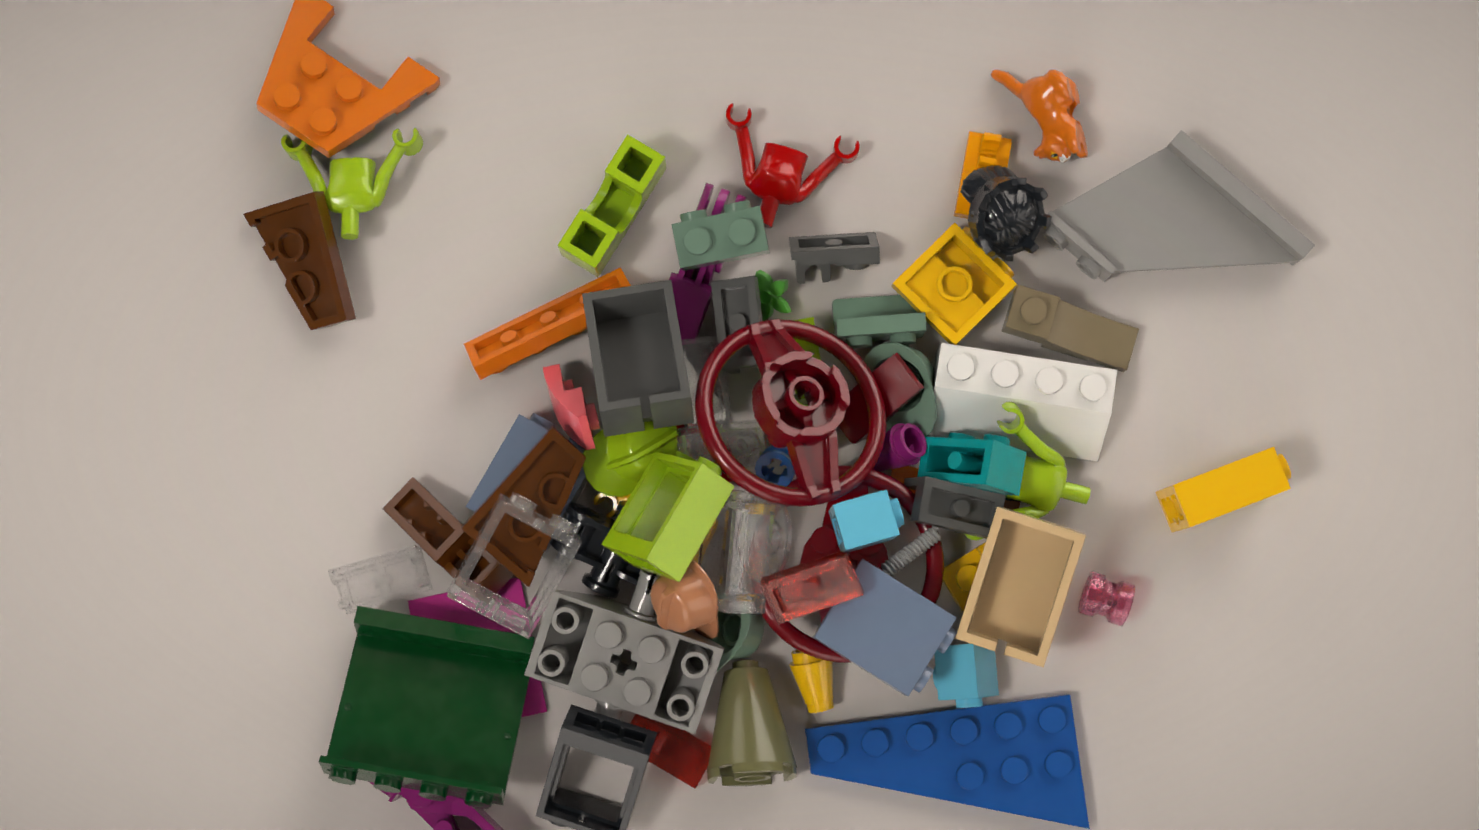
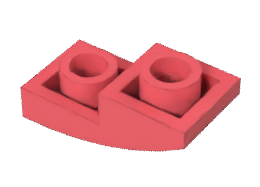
(570, 408)

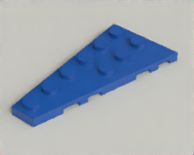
(988, 756)

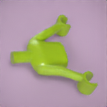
(353, 180)
(1042, 478)

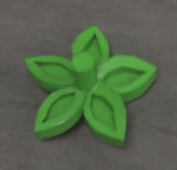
(770, 295)

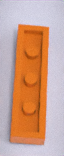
(537, 329)

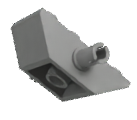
(581, 647)

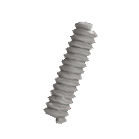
(911, 551)

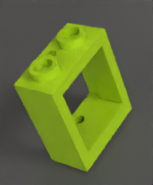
(669, 514)

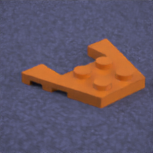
(324, 98)

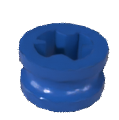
(766, 473)

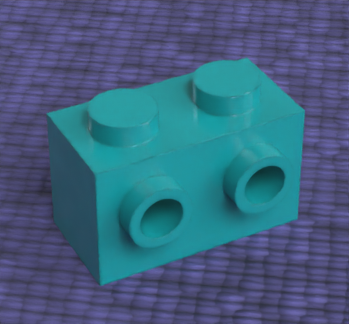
(974, 462)

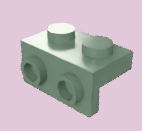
(877, 319)

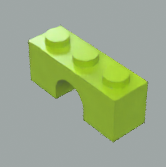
(622, 195)

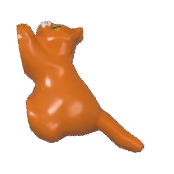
(1051, 103)

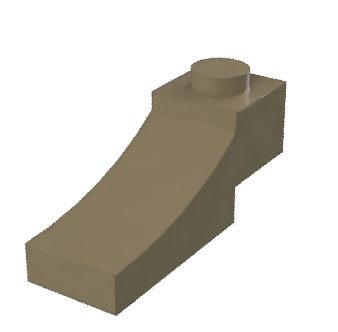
(1069, 329)

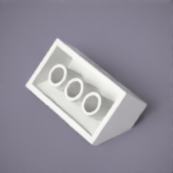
(1060, 400)

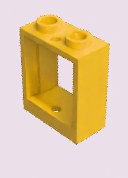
(1224, 489)

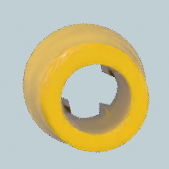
(814, 681)

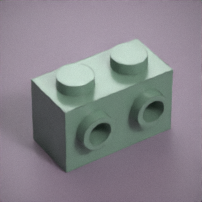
(720, 237)

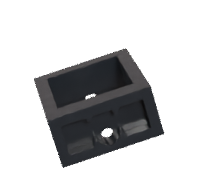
(604, 738)

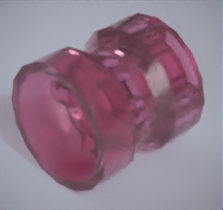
(1106, 598)

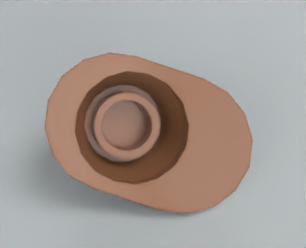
(686, 603)

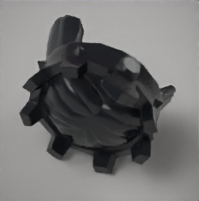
(1004, 211)

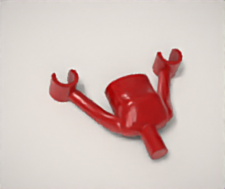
(780, 169)

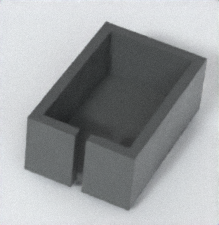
(637, 358)

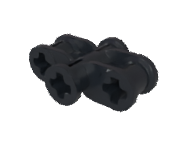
(607, 566)

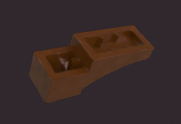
(441, 534)

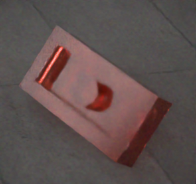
(811, 586)
(677, 751)

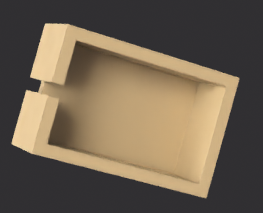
(1020, 585)

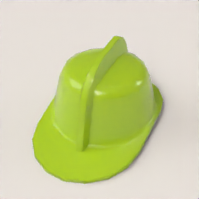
(622, 459)

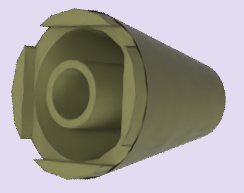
(749, 730)

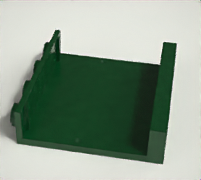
(430, 708)

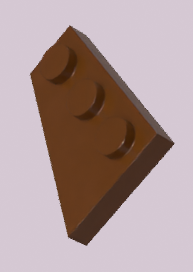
(305, 248)
(545, 478)

